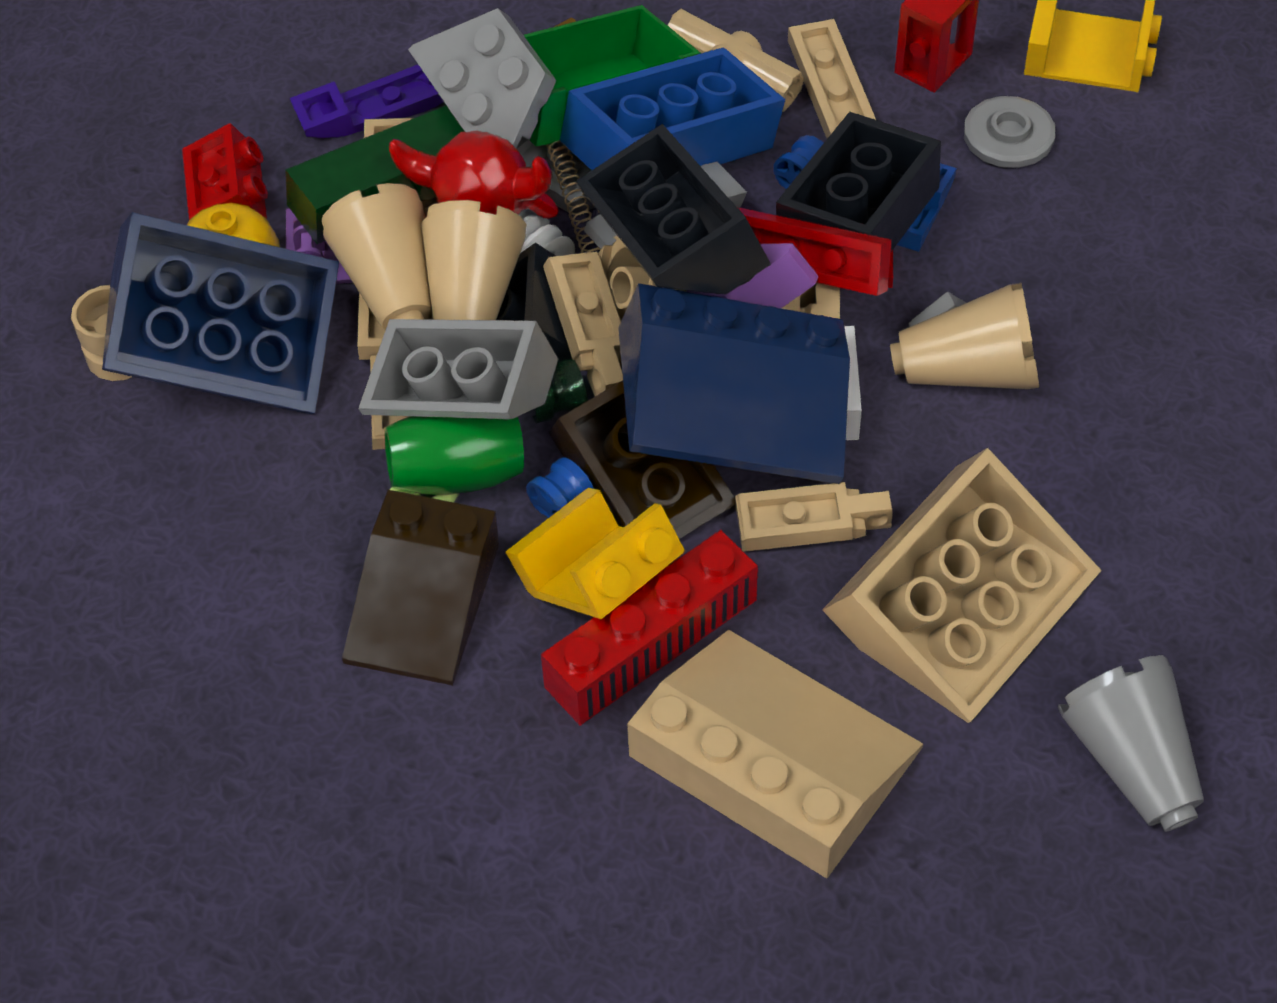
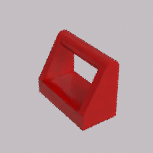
(924, 39)

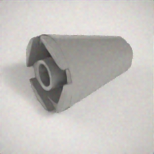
(1140, 739)

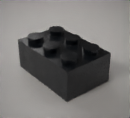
(866, 179)

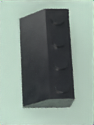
(674, 217)

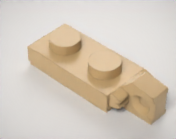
(587, 316)
(809, 515)

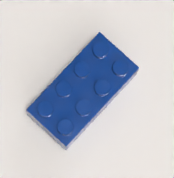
(703, 100)

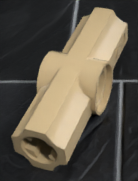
(745, 47)

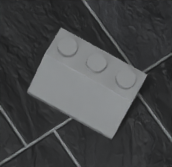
(459, 369)

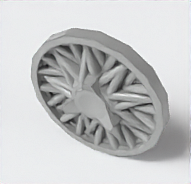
(1009, 131)

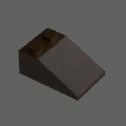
(633, 481)
(421, 586)

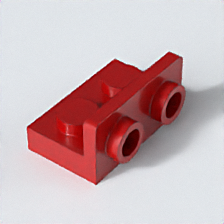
(224, 170)

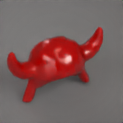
(480, 170)

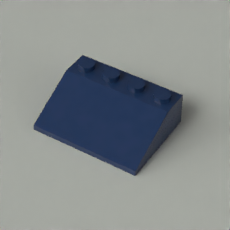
(218, 313)
(735, 383)

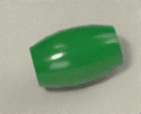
(452, 453)

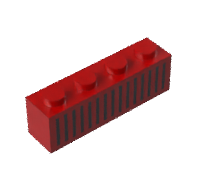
(650, 627)

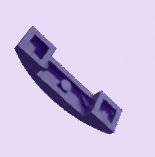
(329, 113)

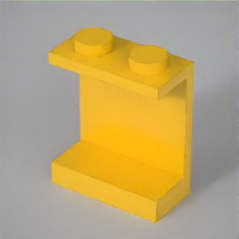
(1092, 47)
(588, 560)

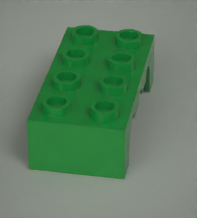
(599, 51)

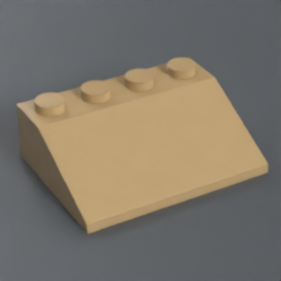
(964, 587)
(771, 749)

